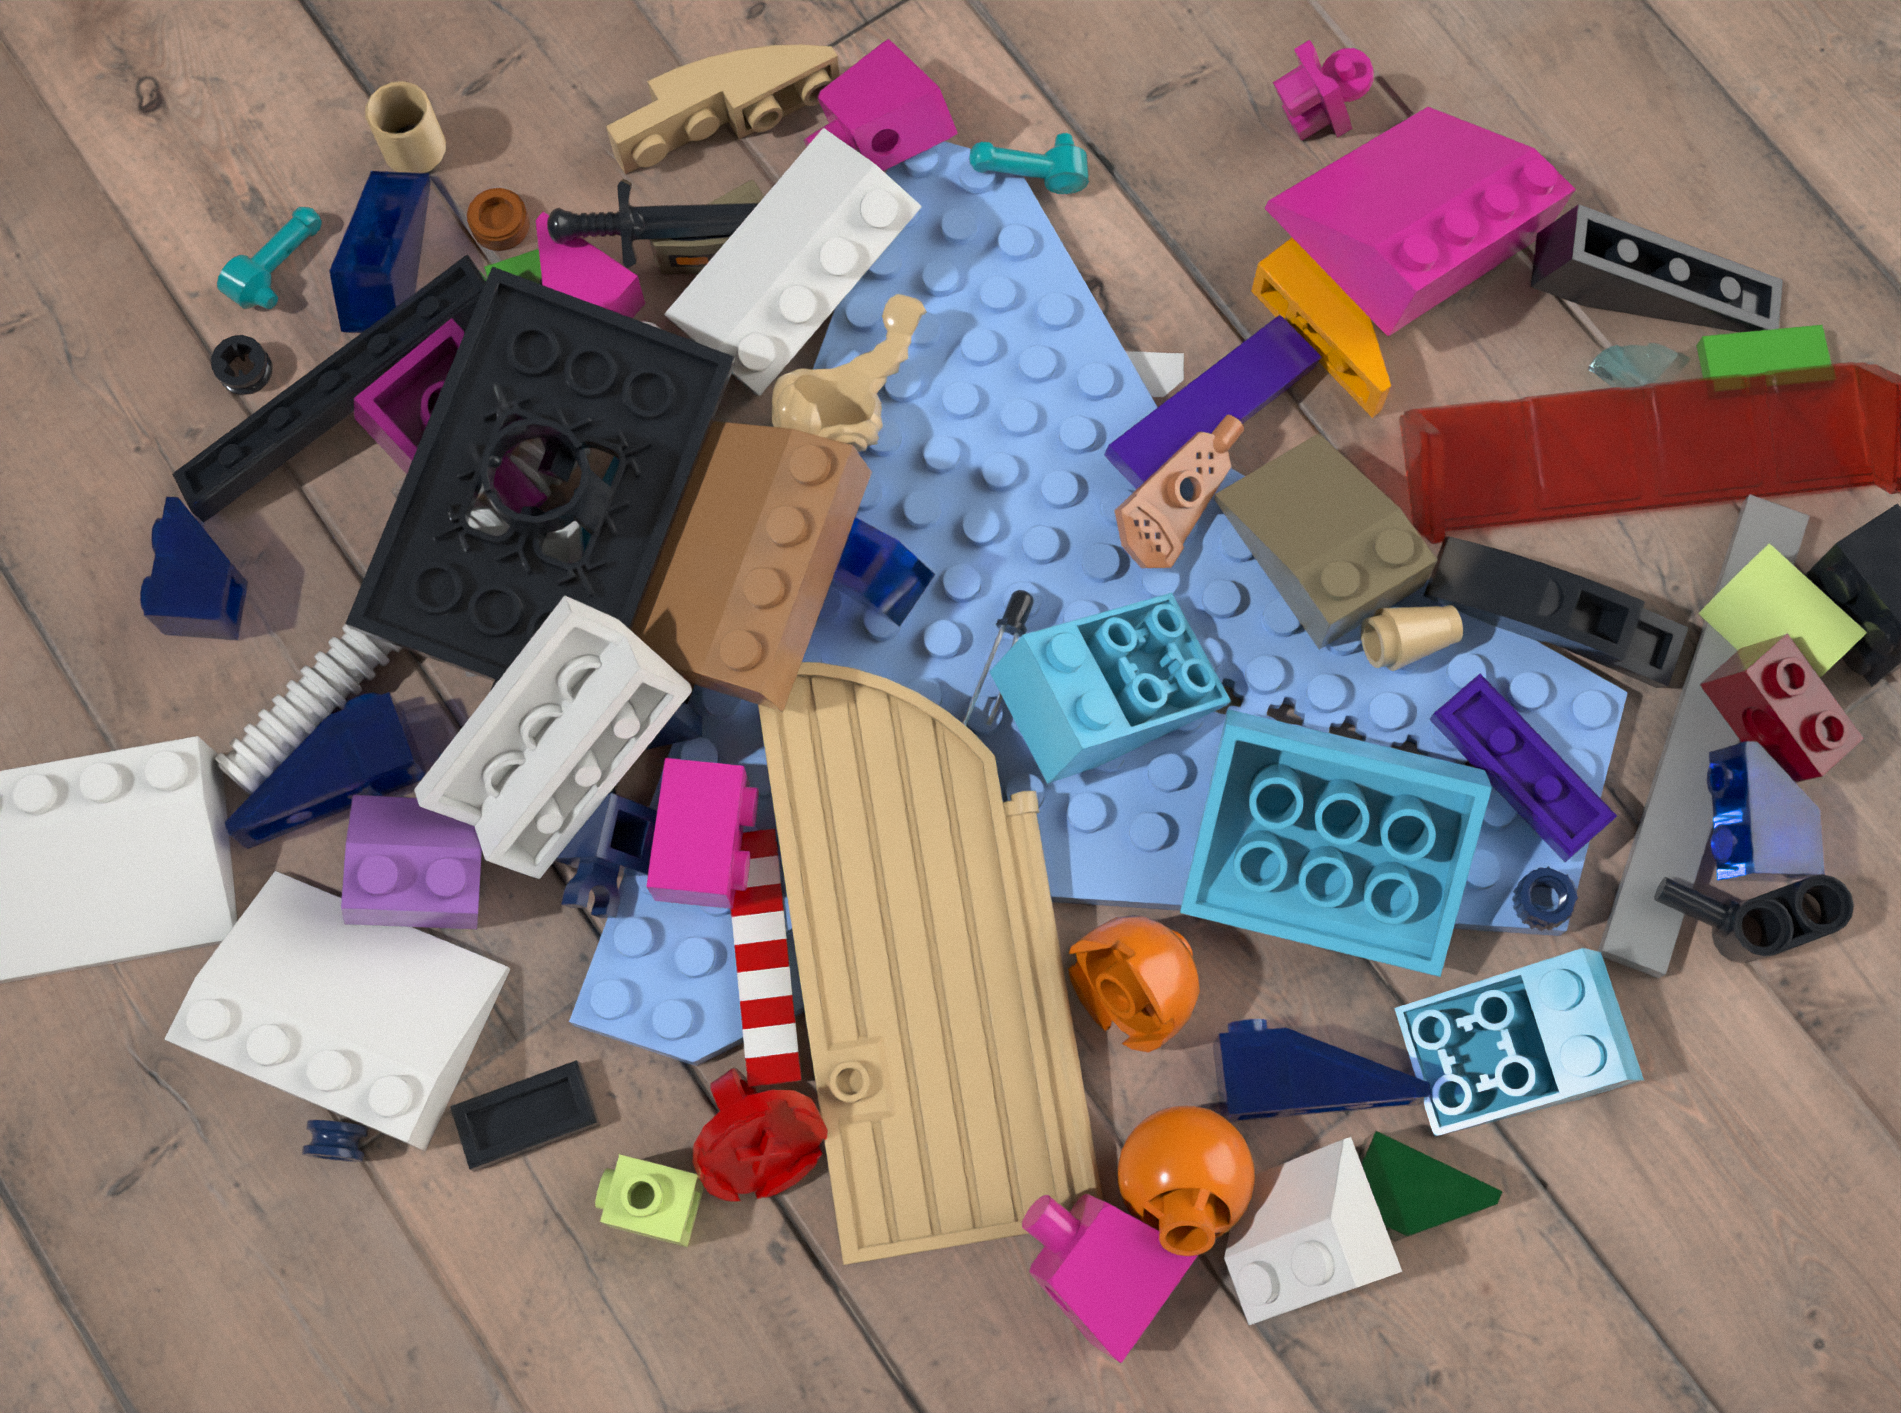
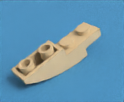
(737, 87)

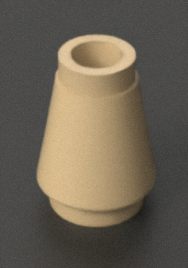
(1408, 634)

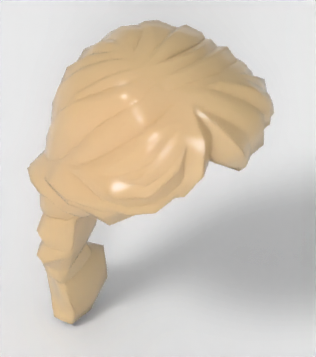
(844, 399)

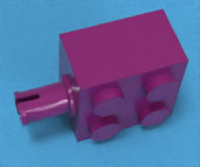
(401, 403)

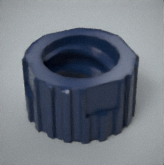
(1550, 879)

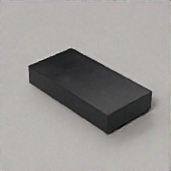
(525, 1116)

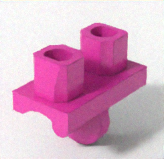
(1317, 94)

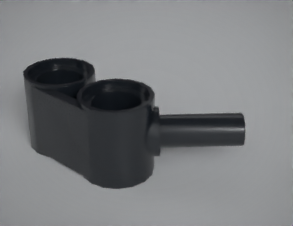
(1777, 913)

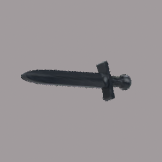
(647, 222)

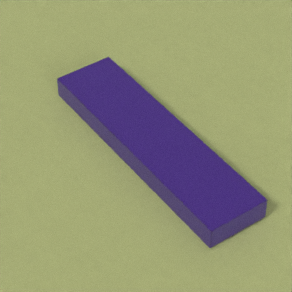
(1233, 386)

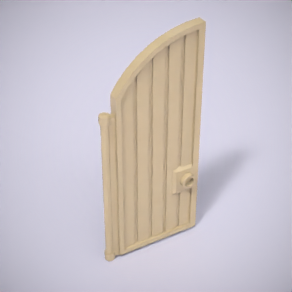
(923, 970)

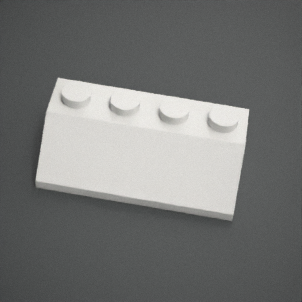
(793, 259)

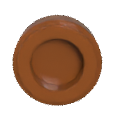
(498, 219)

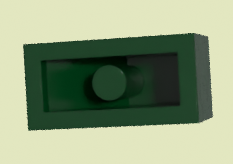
(1417, 1189)

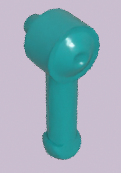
(1061, 167)
(249, 279)

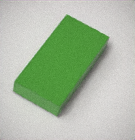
(1762, 351)

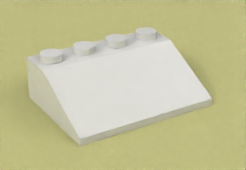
(113, 859)
(340, 1011)

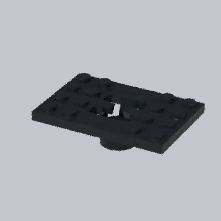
(577, 384)

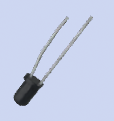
(1012, 623)

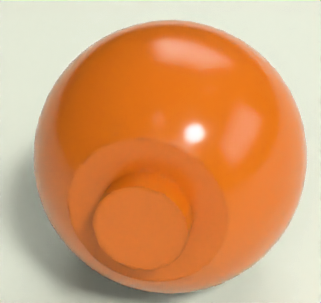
(1186, 1177)

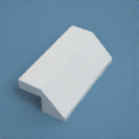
(553, 737)

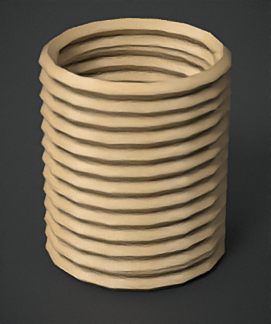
(396, 107)

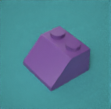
(409, 866)

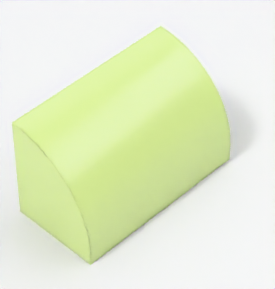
(1775, 600)

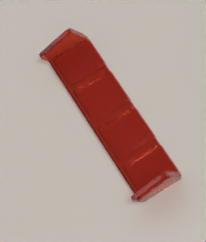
(1652, 446)

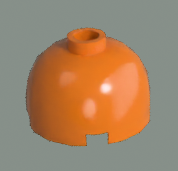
(1136, 978)

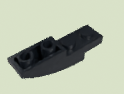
(1557, 609)

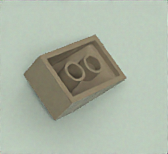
(1326, 538)

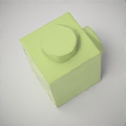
(649, 1200)

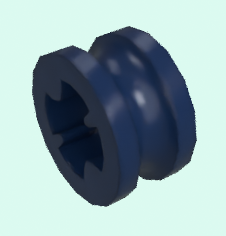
(335, 1141)

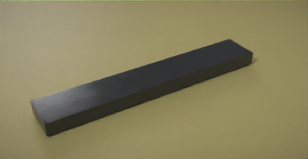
(324, 393)

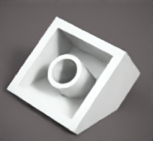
(1308, 1234)

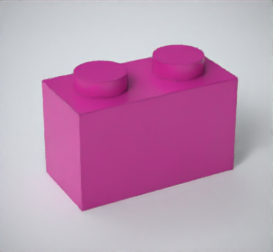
(701, 833)

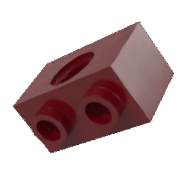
(1781, 703)

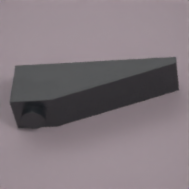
(1644, 273)

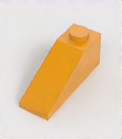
(1327, 319)

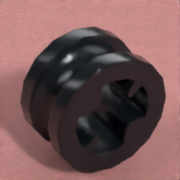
(235, 347)

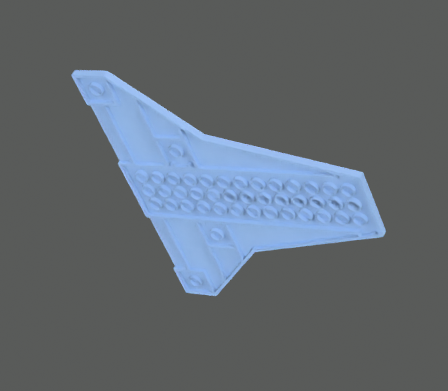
(1005, 488)

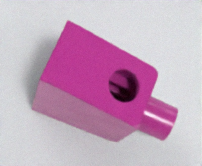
(886, 108)
(1102, 1269)

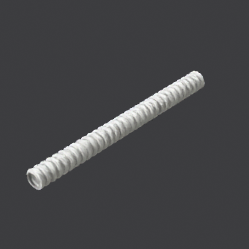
(342, 667)

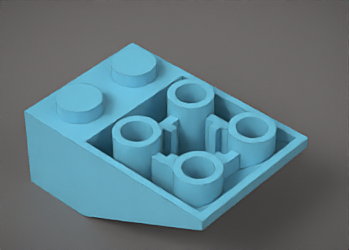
(1106, 685)
(1519, 1042)

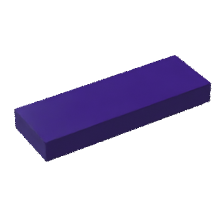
(1523, 767)

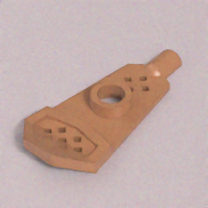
(1160, 499)

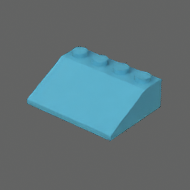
(1335, 842)

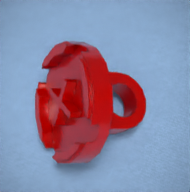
(757, 1140)

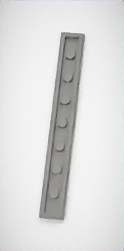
(1679, 803)

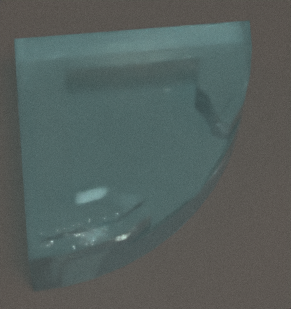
(1632, 364)

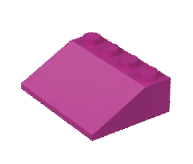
(1421, 213)

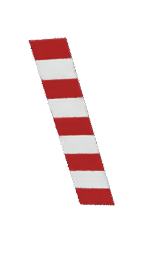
(764, 968)

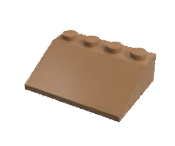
(752, 558)

